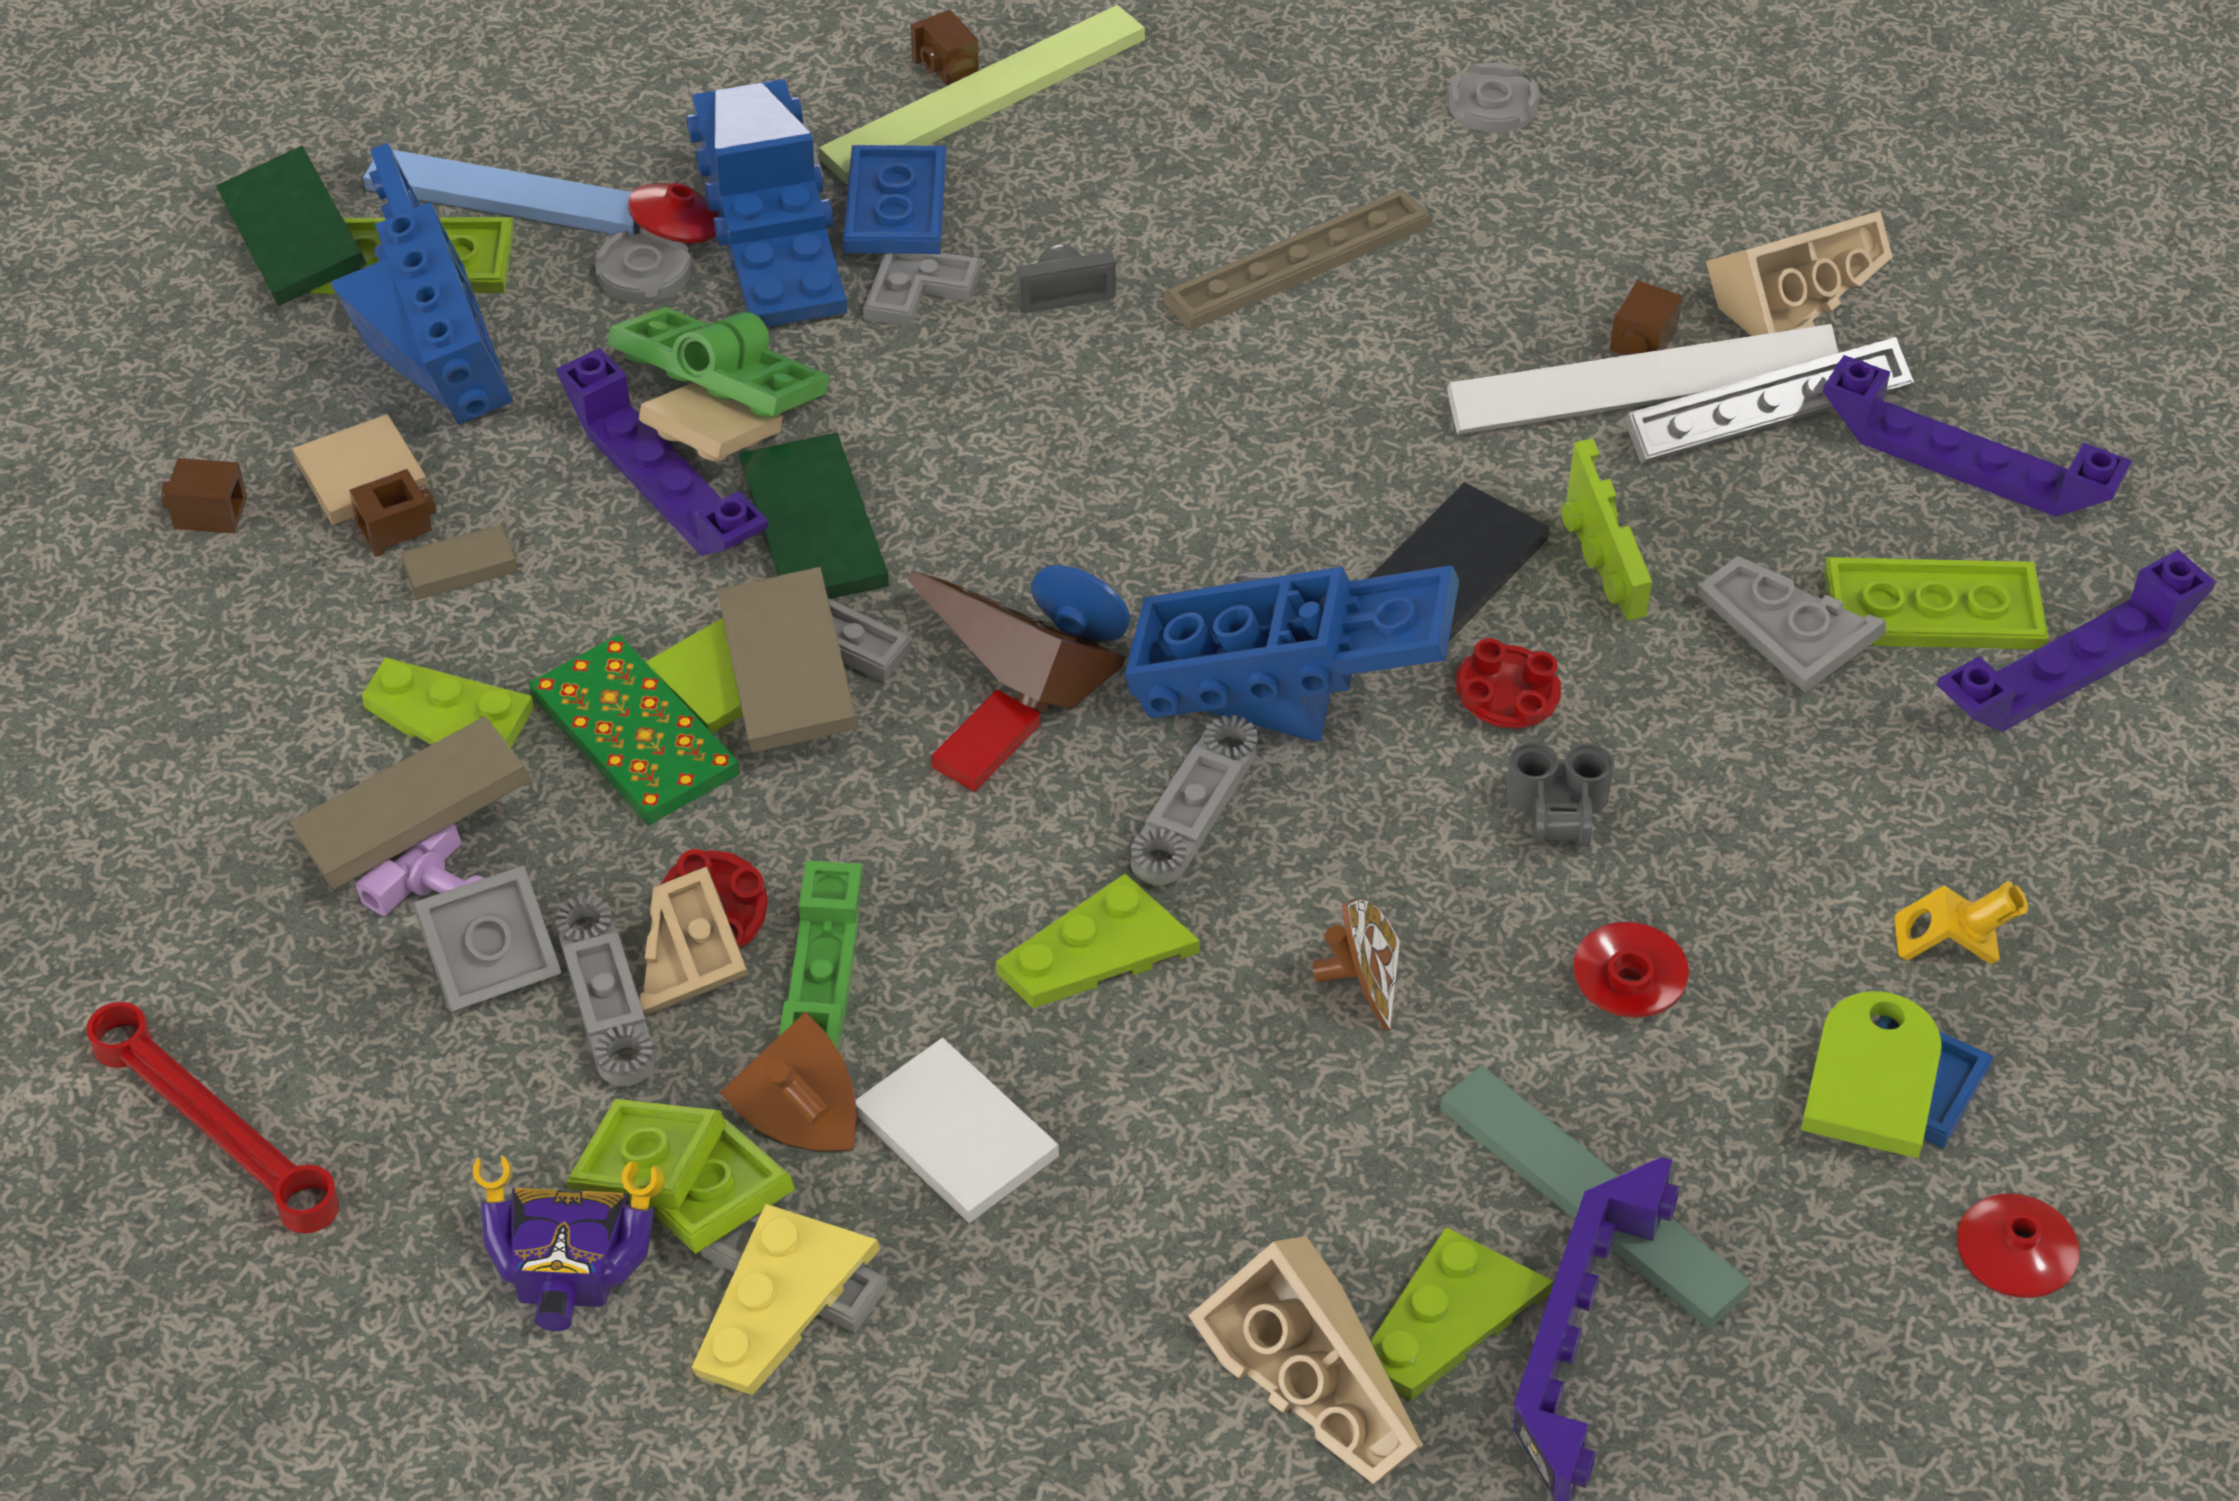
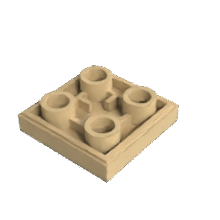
(707, 422)
(353, 459)

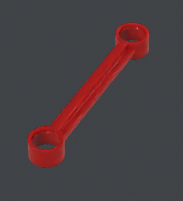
(213, 1117)

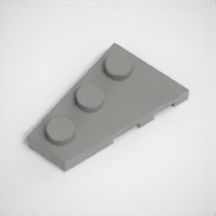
(1787, 625)

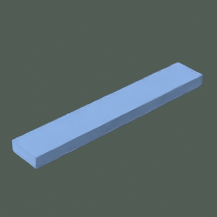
(515, 194)

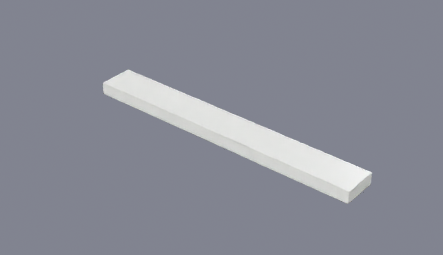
(1629, 379)

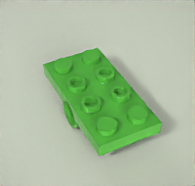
(722, 356)

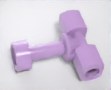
(416, 870)

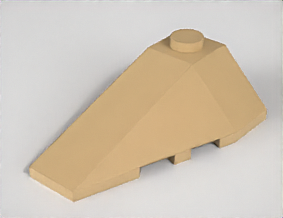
(1798, 276)
(1303, 1343)

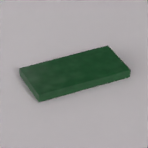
(291, 225)
(815, 514)

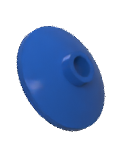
(1080, 603)

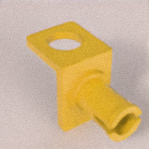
(1963, 921)

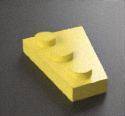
(776, 1291)

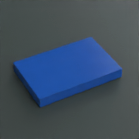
(895, 199)

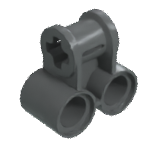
(1559, 791)

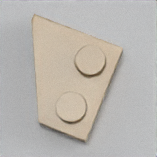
(688, 943)

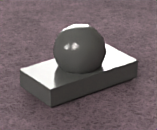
(1065, 279)

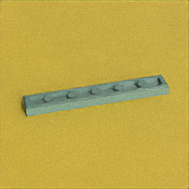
(1565, 1169)

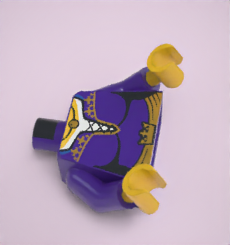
(566, 1243)

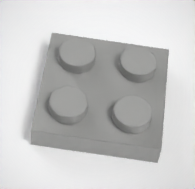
(487, 938)

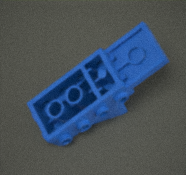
(767, 200)
(420, 305)
(1285, 643)

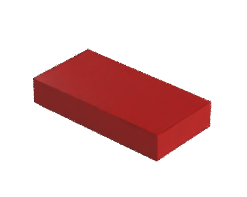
(985, 740)

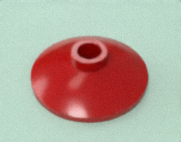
(672, 212)
(1636, 953)
(2014, 1263)

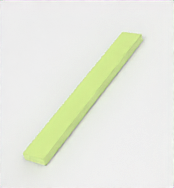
(992, 87)

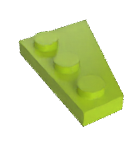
(1605, 545)
(438, 703)
(1098, 939)
(1450, 1308)

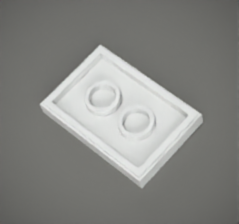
(956, 1129)

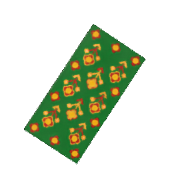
(634, 729)

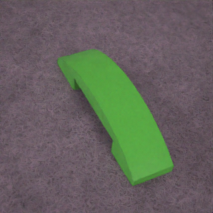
(825, 946)

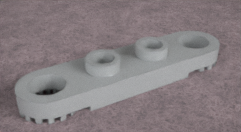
(1194, 800)
(604, 991)

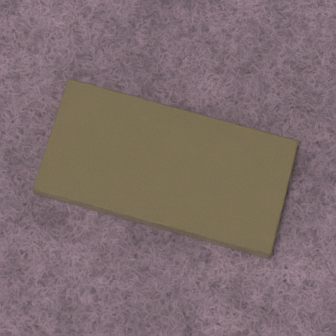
(786, 660)
(409, 802)

